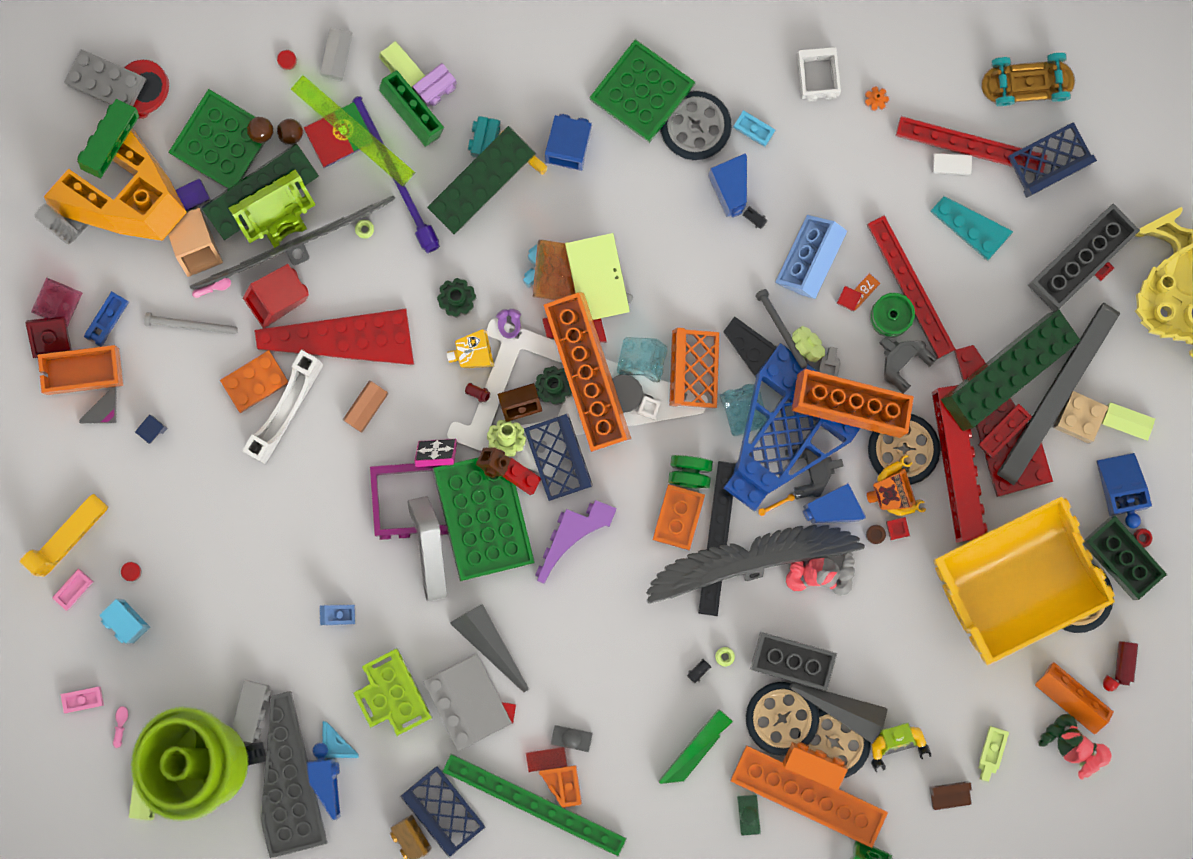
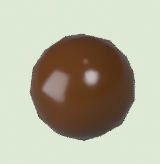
(260, 130)
(289, 131)

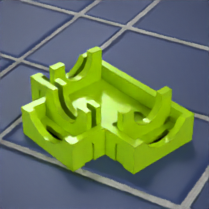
(274, 210)
(392, 694)

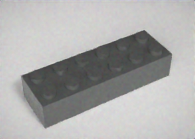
(1084, 257)

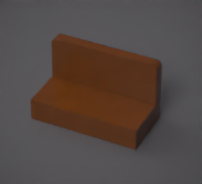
(951, 795)

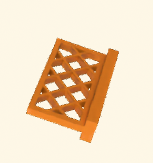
(678, 371)

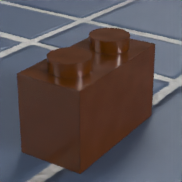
(519, 402)

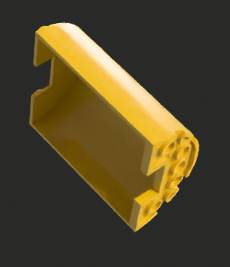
(1023, 581)

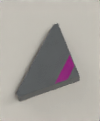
(103, 411)

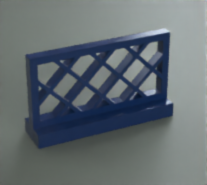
(1054, 175)
(573, 449)
(429, 822)

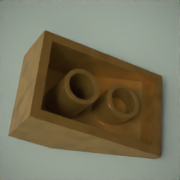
(410, 838)

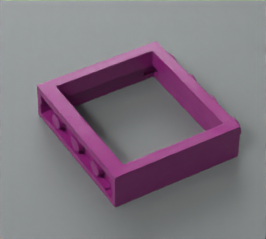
(386, 534)

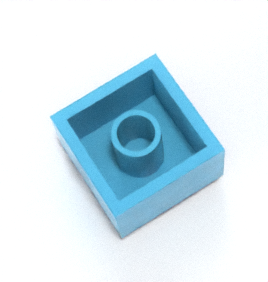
(124, 621)

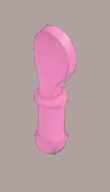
(220, 285)
(121, 718)

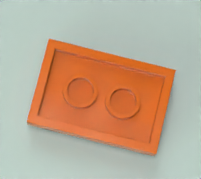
(254, 381)
(678, 517)

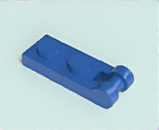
(106, 318)

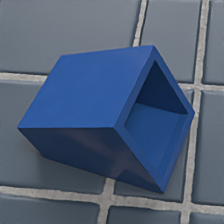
(568, 142)
(731, 184)
(835, 507)

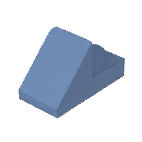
(337, 614)

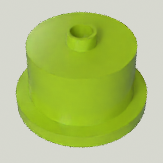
(187, 763)

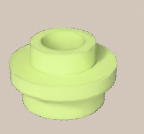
(362, 223)
(729, 661)

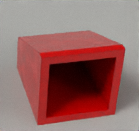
(275, 295)

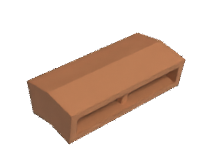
(365, 406)

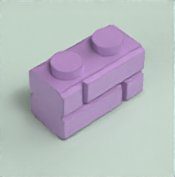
(435, 85)

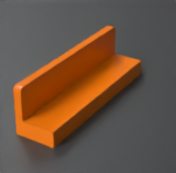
(1074, 698)

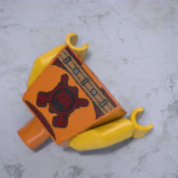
(894, 490)

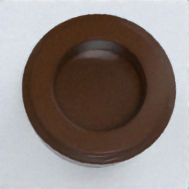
(875, 534)

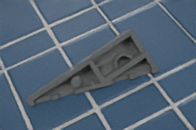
(483, 635)
(857, 715)

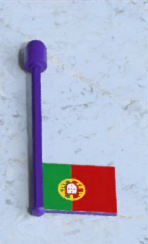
(333, 146)

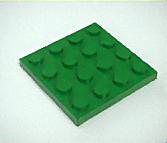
(642, 90)
(217, 140)

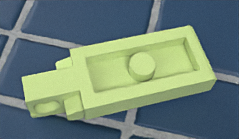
(992, 752)

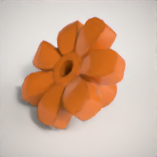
(876, 98)

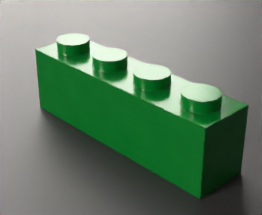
(411, 108)
(108, 138)

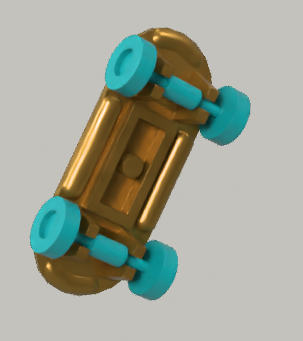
(1028, 81)

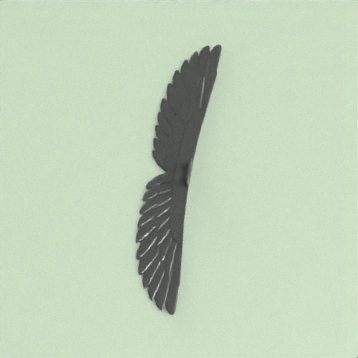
(293, 244)
(730, 561)

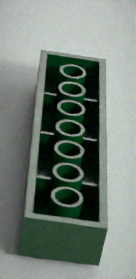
(1010, 370)

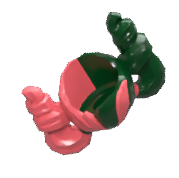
(1075, 746)

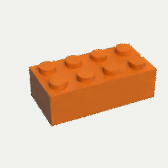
(80, 370)

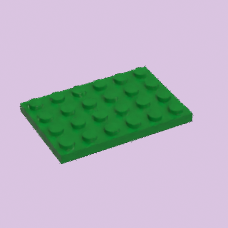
(482, 520)

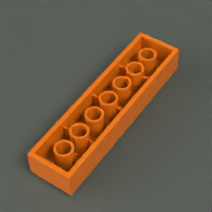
(587, 371)

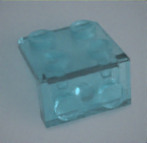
(642, 358)
(737, 408)

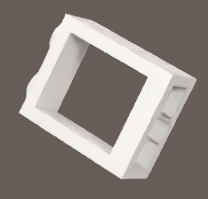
(819, 55)

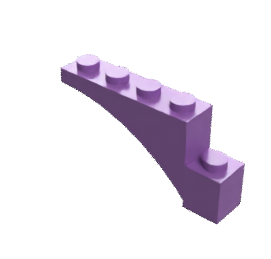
(571, 529)

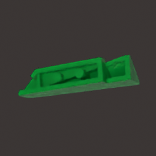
(696, 748)

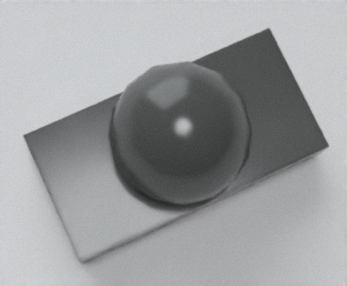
(571, 738)

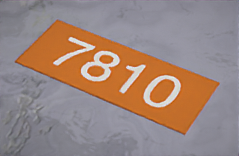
(866, 287)

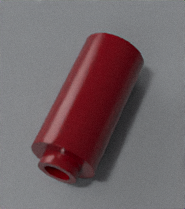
(1126, 662)

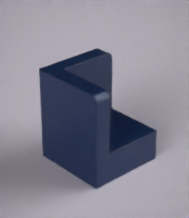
(150, 429)

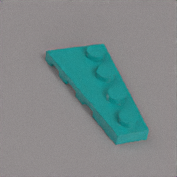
(976, 230)

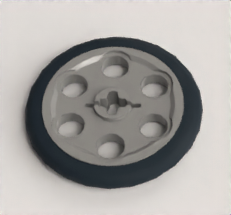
(713, 144)

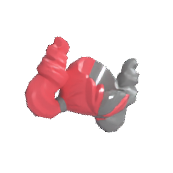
(822, 573)

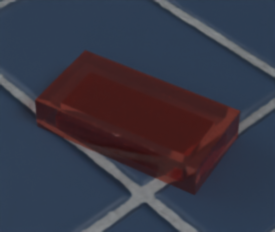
(546, 759)

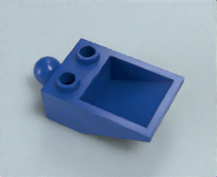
(1122, 483)
(323, 779)

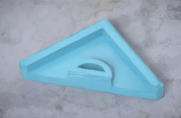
(336, 744)

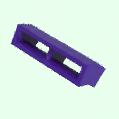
(192, 194)

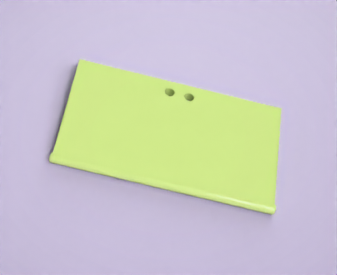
(594, 274)

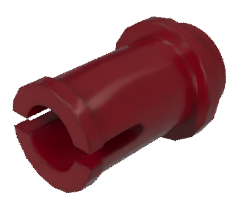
(481, 394)

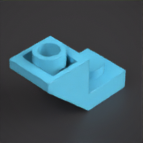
(529, 275)

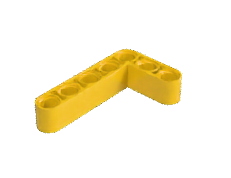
(43, 561)

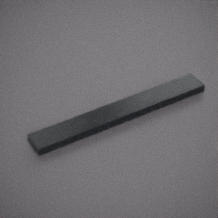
(717, 533)

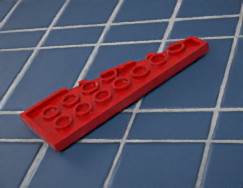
(1037, 470)

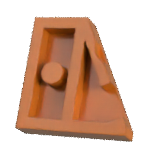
(563, 784)

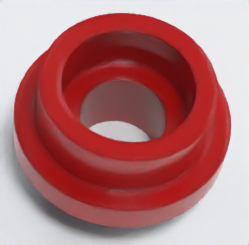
(1148, 536)

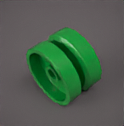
(889, 304)
(690, 467)

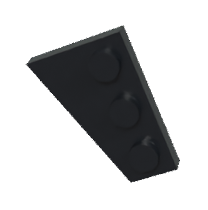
(749, 344)

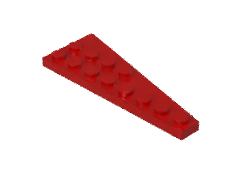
(359, 337)

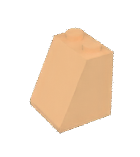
(194, 243)

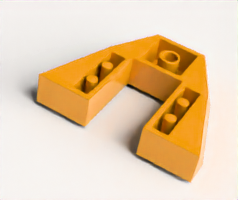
(143, 208)

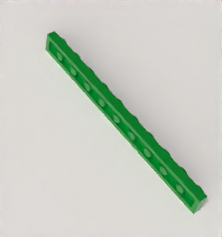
(534, 805)

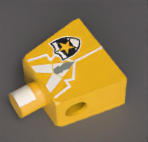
(472, 351)

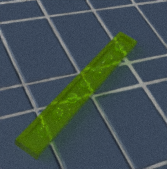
(353, 130)

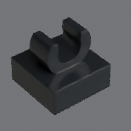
(256, 753)

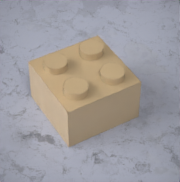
(1081, 417)

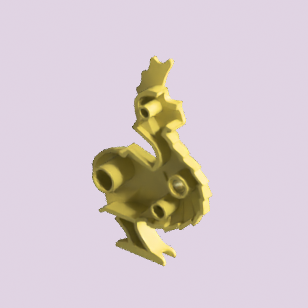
(1169, 284)

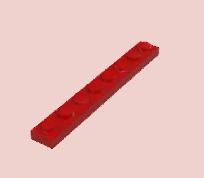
(963, 143)
(911, 286)

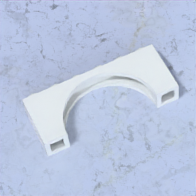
(303, 374)

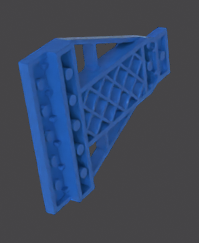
(751, 479)

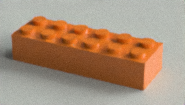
(852, 403)

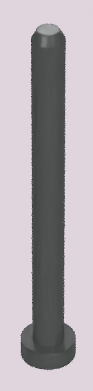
(763, 296)

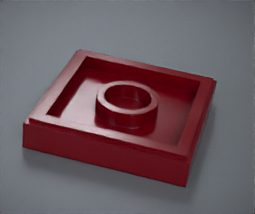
(48, 335)

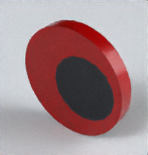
(155, 87)

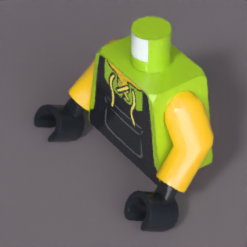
(896, 740)

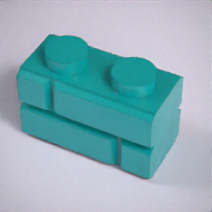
(485, 133)

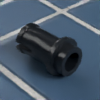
(754, 217)
(701, 668)

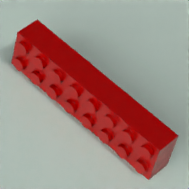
(959, 472)

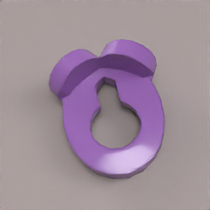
(515, 315)

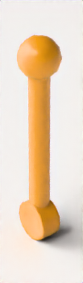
(762, 511)

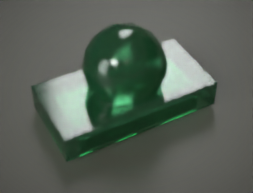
(748, 815)

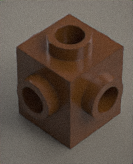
(493, 462)

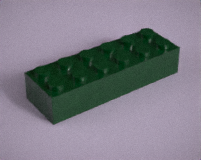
(481, 180)
(218, 208)

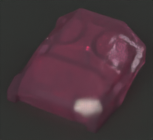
(56, 300)

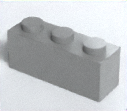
(251, 710)

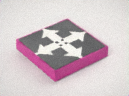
(435, 453)

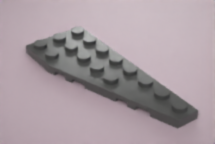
(290, 804)

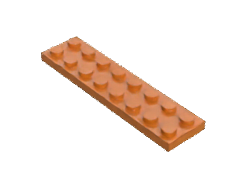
(809, 798)

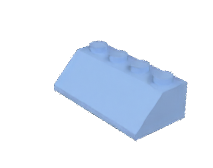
(811, 256)

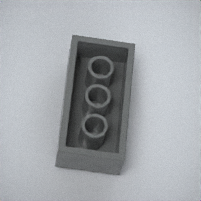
(793, 661)

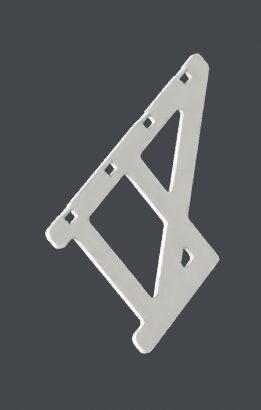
(476, 434)

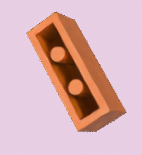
(815, 765)

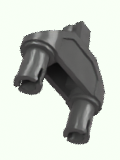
(899, 355)
(819, 473)

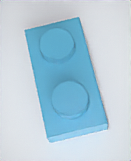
(754, 128)

